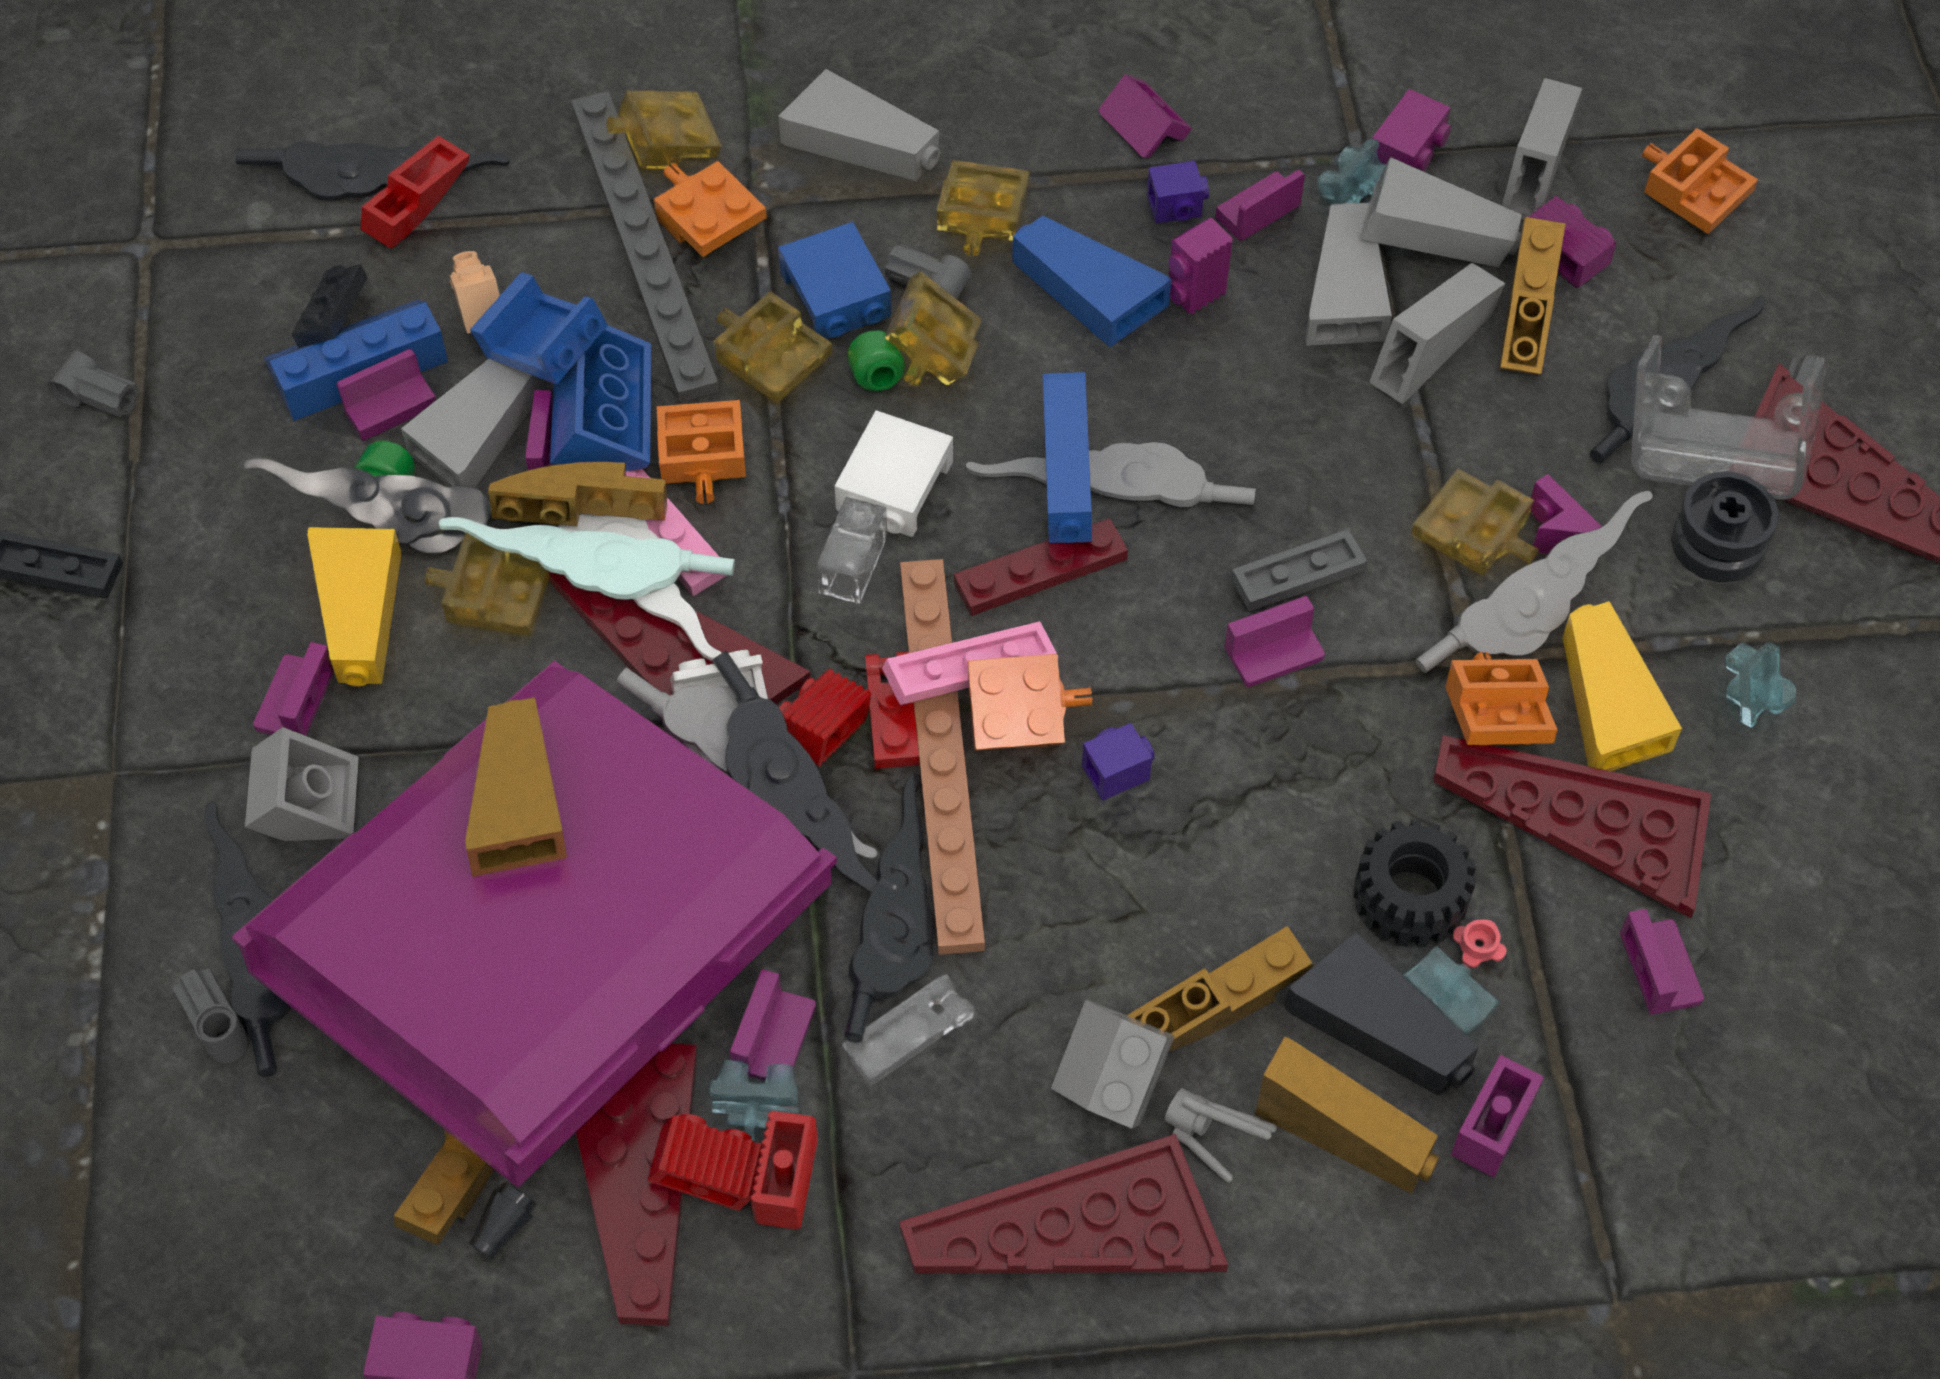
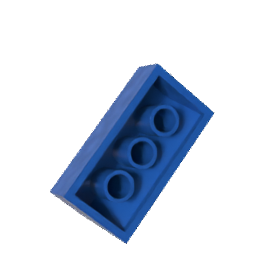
(310, 373)
(605, 404)

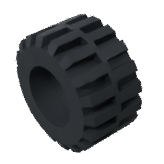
(1421, 852)

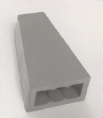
(858, 128)
(1541, 147)
(1438, 218)
(1350, 284)
(1434, 330)
(471, 423)

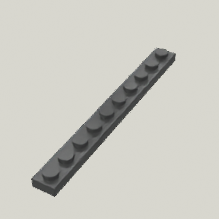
(645, 250)

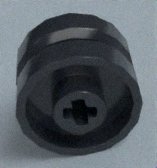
(1724, 526)

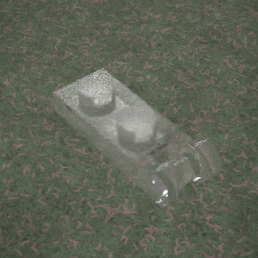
(908, 1030)

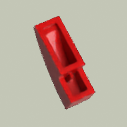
(412, 192)

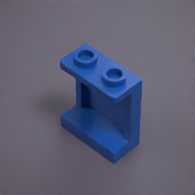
(836, 280)
(537, 330)

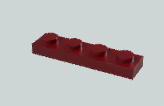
(1038, 568)

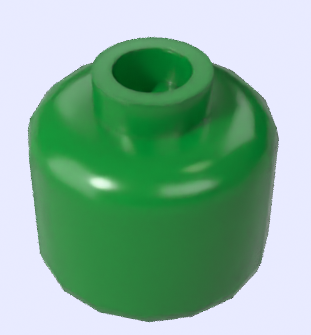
(875, 361)
(386, 459)

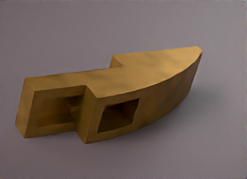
(1532, 296)
(565, 490)
(1228, 993)
(443, 1191)

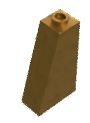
(514, 799)
(1344, 1118)

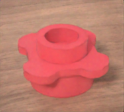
(1483, 931)

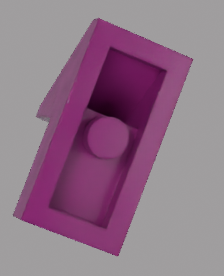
(1558, 513)

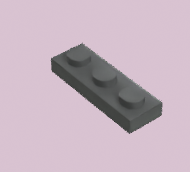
(1298, 570)

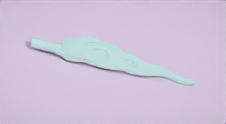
(597, 559)

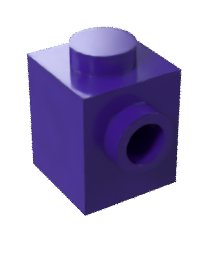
(1176, 191)
(1117, 760)

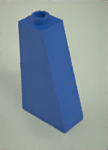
(1089, 279)
(1067, 458)

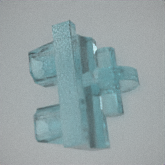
(1356, 176)
(1758, 682)
(1452, 990)
(751, 1102)

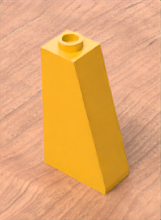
(356, 593)
(1614, 693)

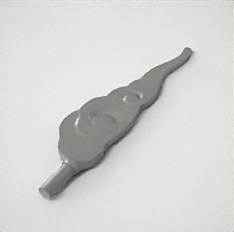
(1134, 473)
(1532, 599)
(700, 719)

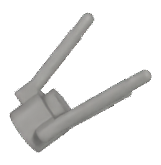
(1195, 1113)

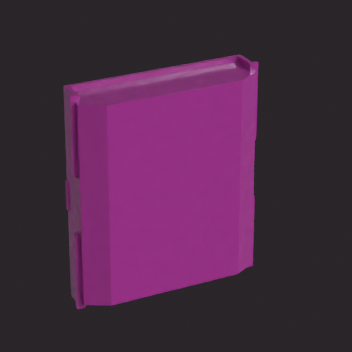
(546, 984)

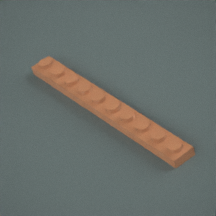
(943, 771)

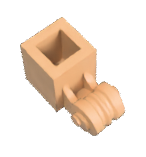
(473, 287)

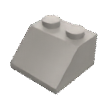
(301, 789)
(1112, 1064)

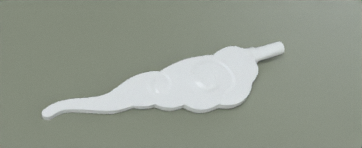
(660, 602)

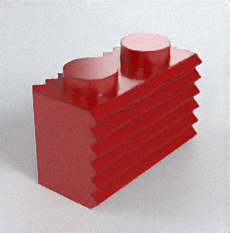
(826, 713)
(705, 1161)
(784, 1170)

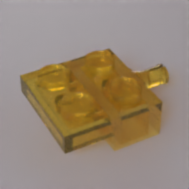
(665, 127)
(982, 202)
(933, 332)
(770, 346)
(1476, 522)
(491, 588)

